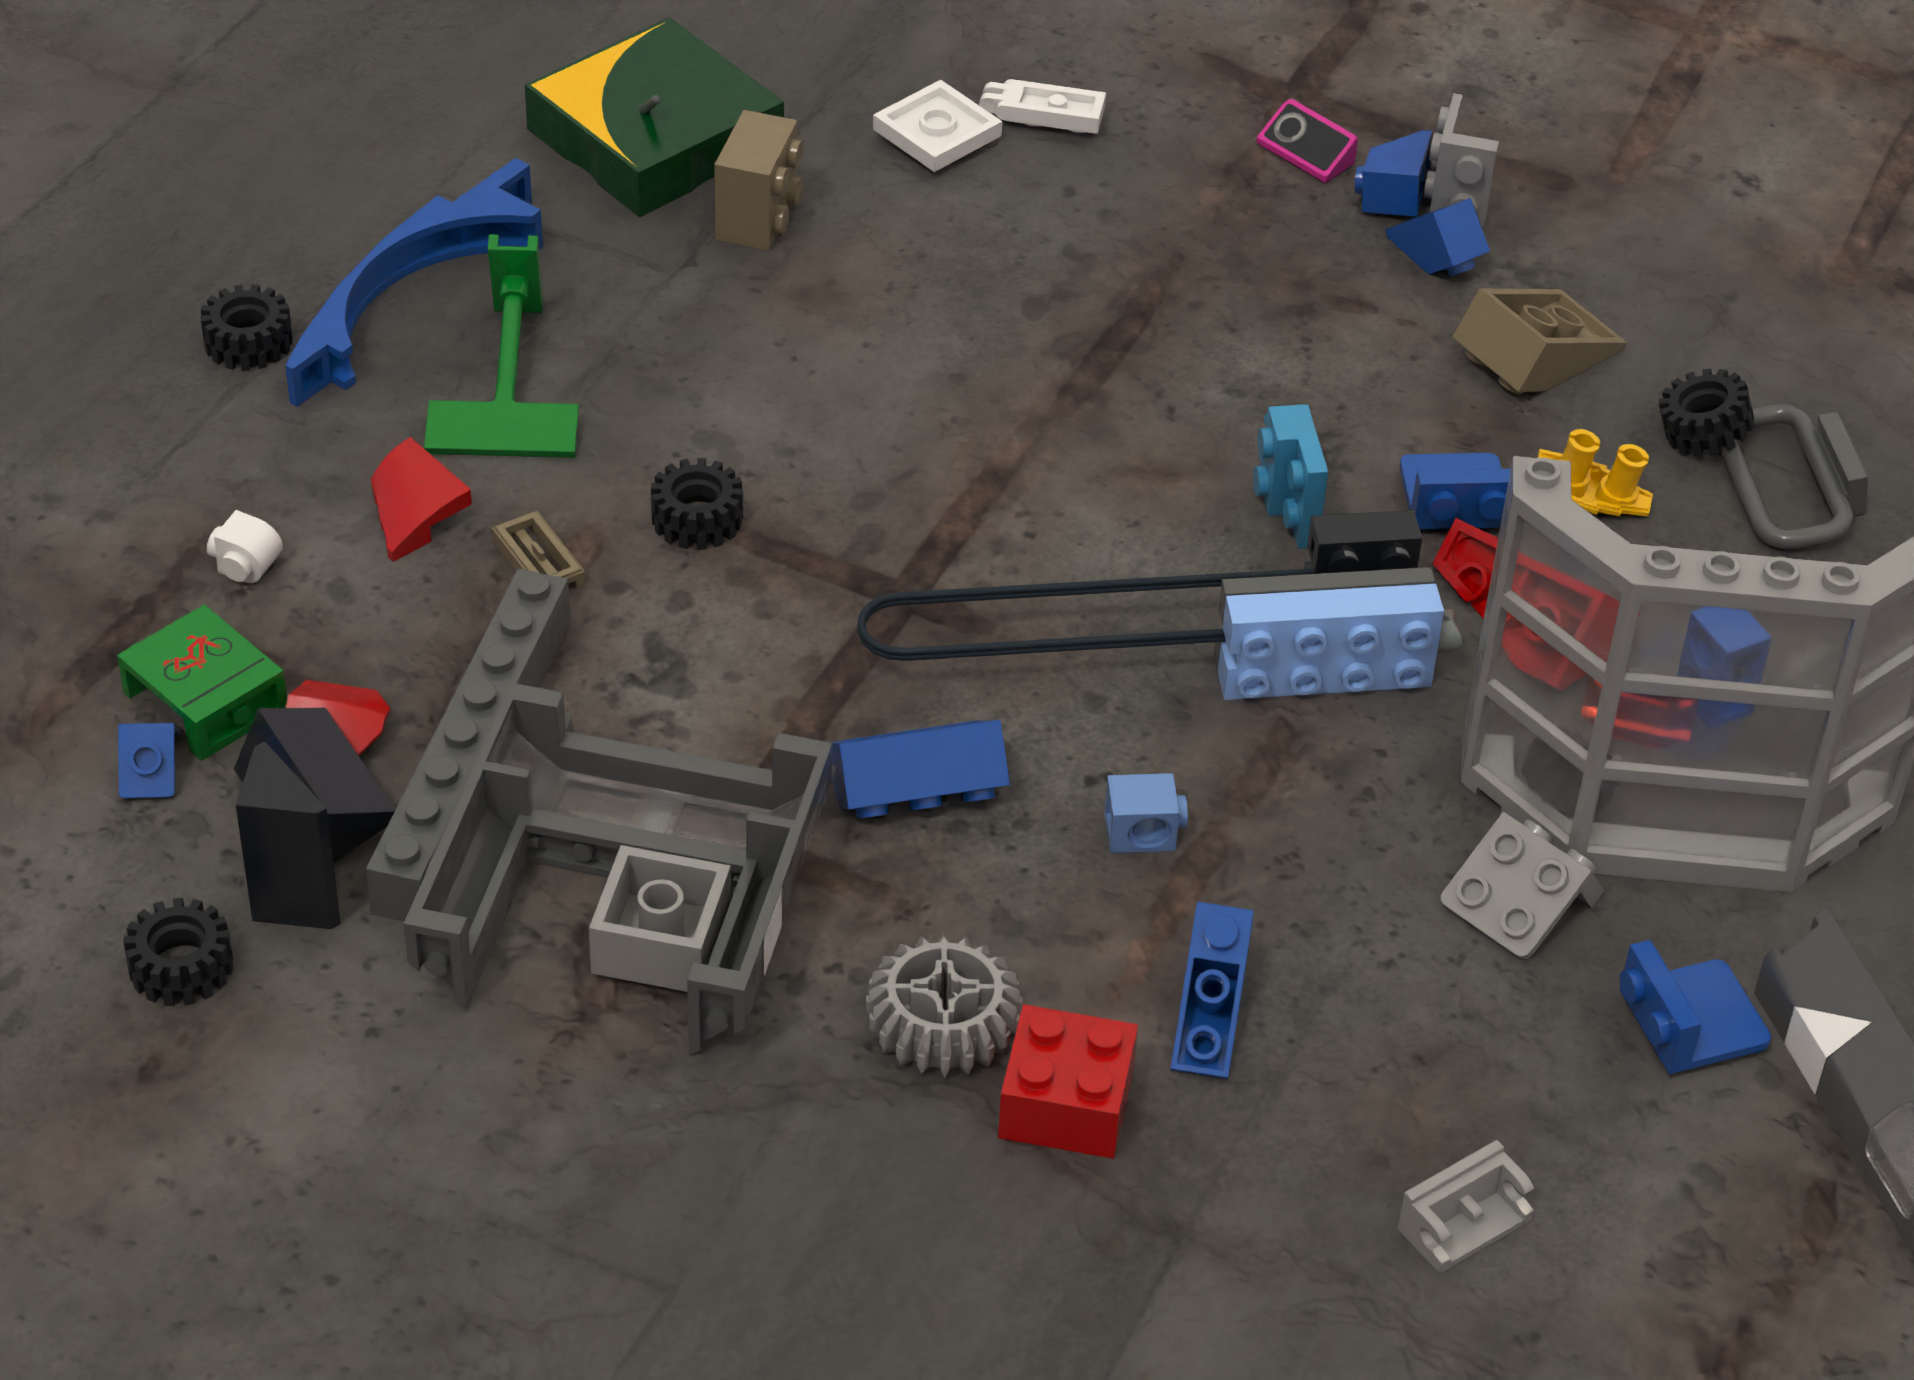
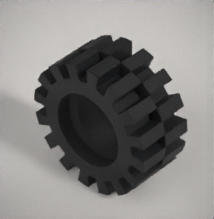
(267, 323)
(1706, 412)
(702, 522)
(182, 975)

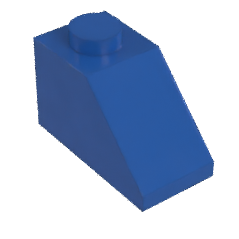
(1395, 175)
(1442, 238)

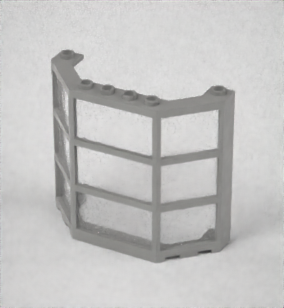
(1687, 699)

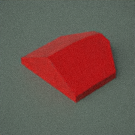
(356, 710)

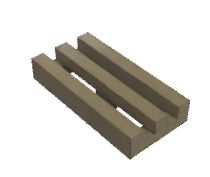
(516, 557)

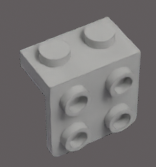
(1460, 164)
(1519, 885)

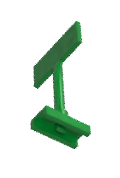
(503, 424)

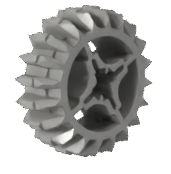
(909, 1011)

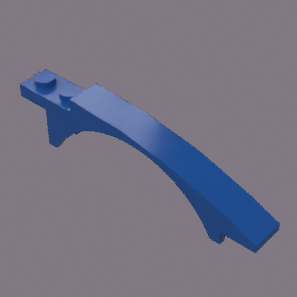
(429, 236)

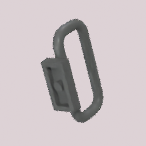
(1833, 464)

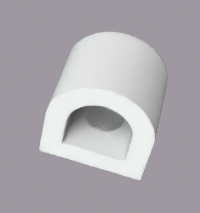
(244, 547)

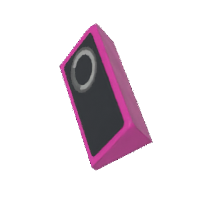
(1309, 141)

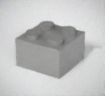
(658, 917)

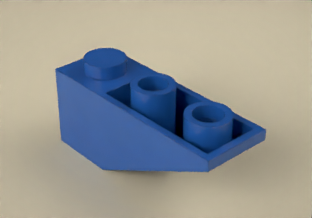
(1212, 990)

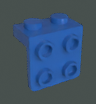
(1455, 487)
(1692, 1011)

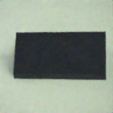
(328, 766)
(285, 846)

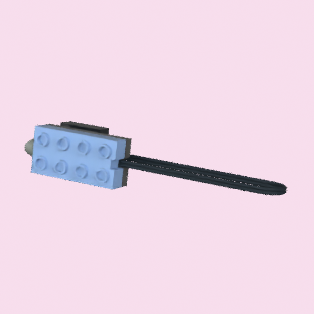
(1340, 625)

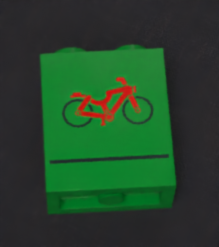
(205, 677)

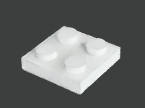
(937, 125)

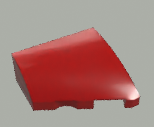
(414, 495)

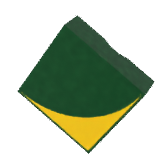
(654, 157)

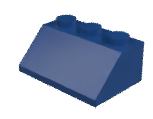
(919, 766)

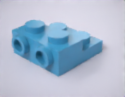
(1291, 468)

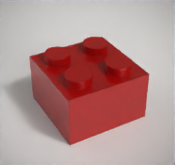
(1067, 1081)

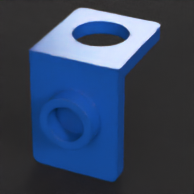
(147, 759)

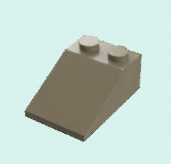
(1534, 337)

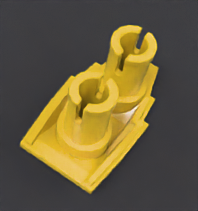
(1602, 489)

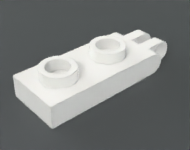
(1045, 105)

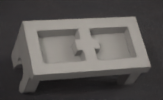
(1466, 1207)

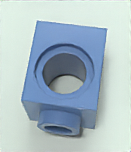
(1143, 813)

